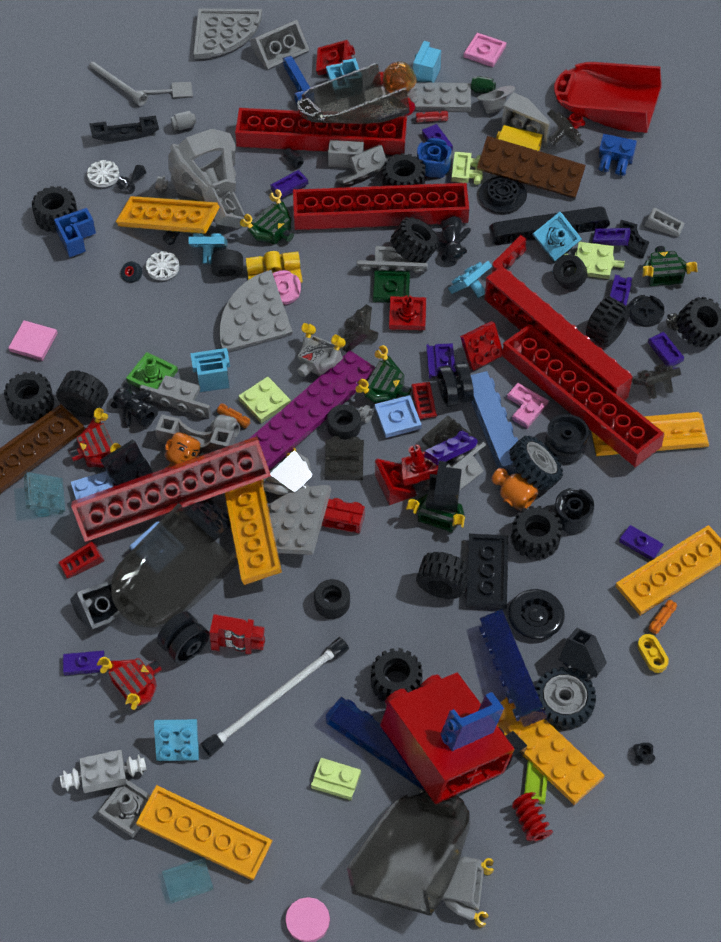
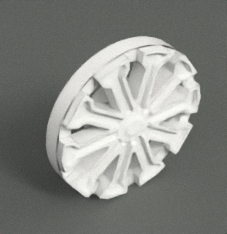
(103, 174)
(162, 266)

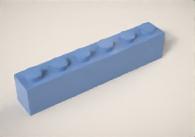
(493, 420)

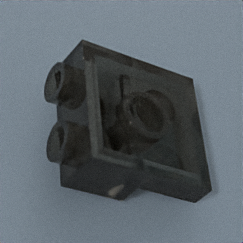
(344, 459)

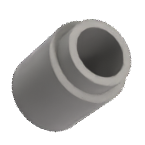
(183, 120)

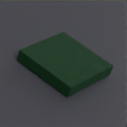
(390, 284)

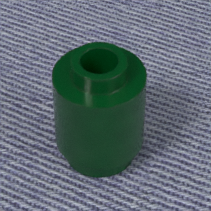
(483, 84)

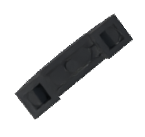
(124, 132)

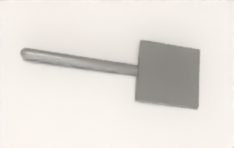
(179, 90)

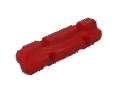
(431, 116)

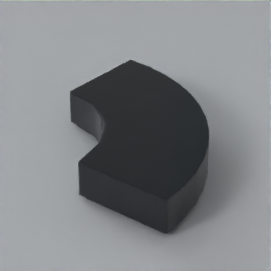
(636, 243)

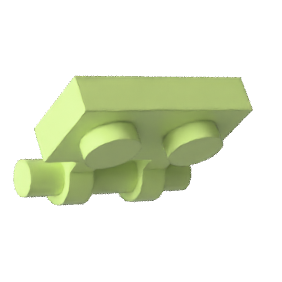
(461, 168)

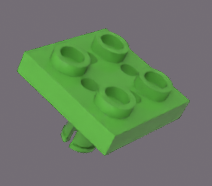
(151, 369)

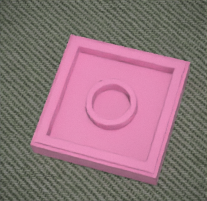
(485, 49)
(33, 340)

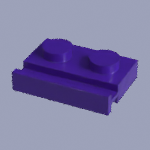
(439, 356)

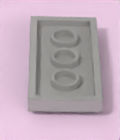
(442, 97)

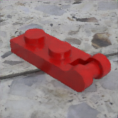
(508, 257)

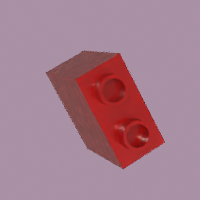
(415, 727)

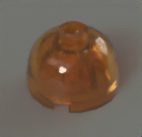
(399, 76)

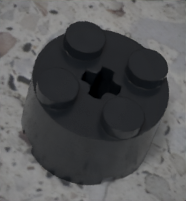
(574, 509)

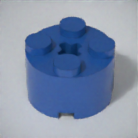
(435, 157)

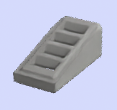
(658, 221)

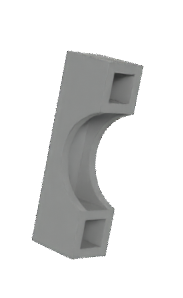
(209, 441)

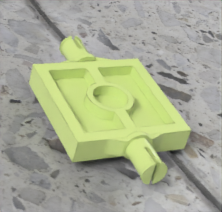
(597, 259)

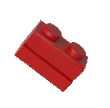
(344, 515)

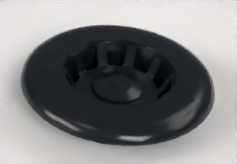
(502, 191)
(534, 620)

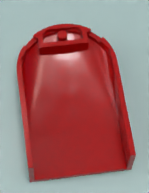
(611, 93)

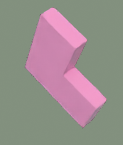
(530, 405)

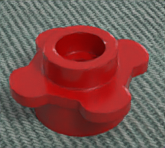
(576, 120)

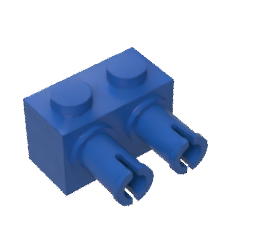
(616, 149)

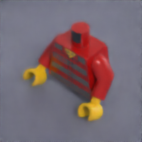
(94, 442)
(132, 679)

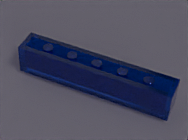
(513, 669)
(368, 734)

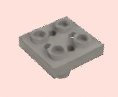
(125, 802)

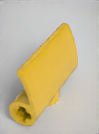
(275, 262)

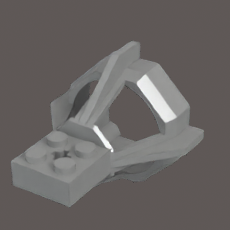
(211, 182)

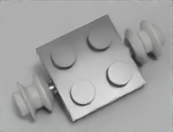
(102, 771)

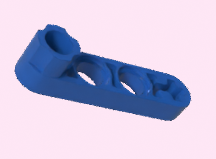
(296, 77)

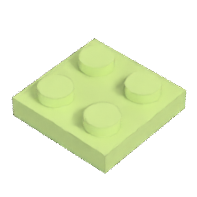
(264, 399)

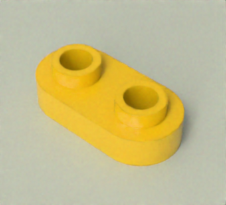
(653, 654)

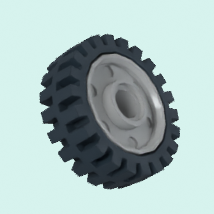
(536, 463)
(571, 685)

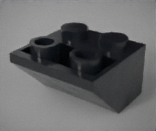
(583, 653)

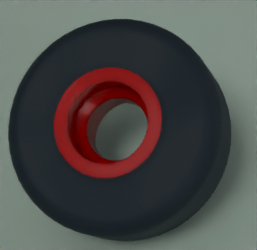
(127, 268)

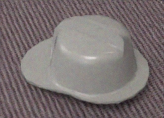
(495, 99)

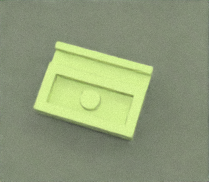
(336, 779)

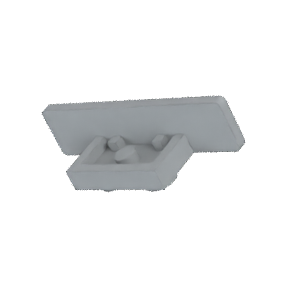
(365, 163)
(388, 258)
(178, 395)
(468, 464)

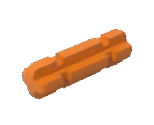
(223, 409)
(662, 617)

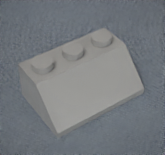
(279, 43)

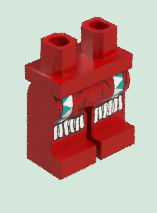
(236, 634)

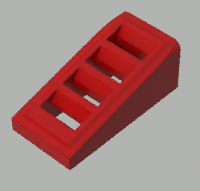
(421, 387)
(89, 563)

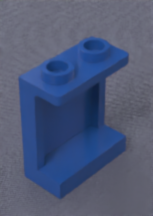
(462, 731)

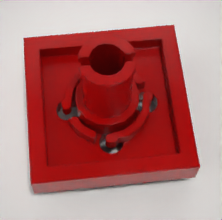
(407, 310)
(473, 341)
(417, 467)

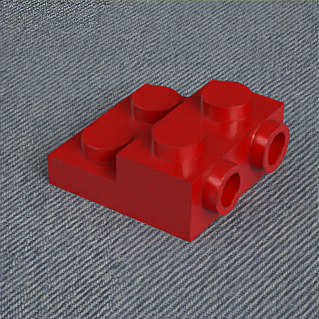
(333, 54)

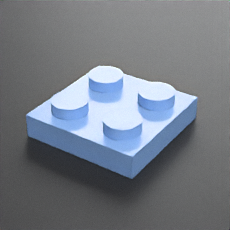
(397, 416)

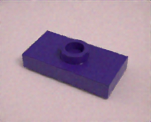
(435, 132)
(287, 184)
(611, 236)
(665, 349)
(641, 542)
(82, 662)

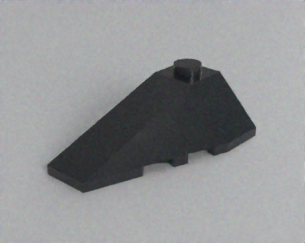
(95, 605)

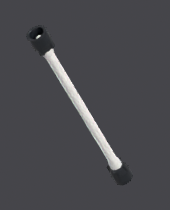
(215, 742)

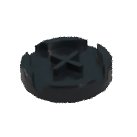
(646, 310)

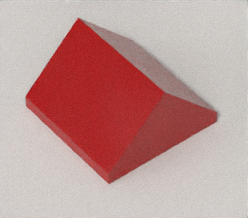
(391, 482)

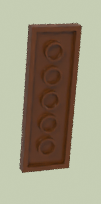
(531, 167)
(37, 444)

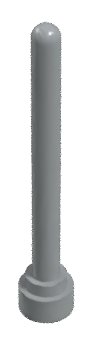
(138, 96)

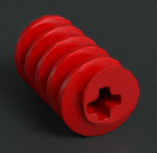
(530, 818)

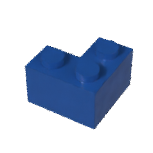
(73, 229)

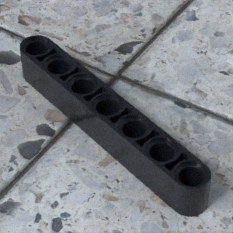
(581, 220)

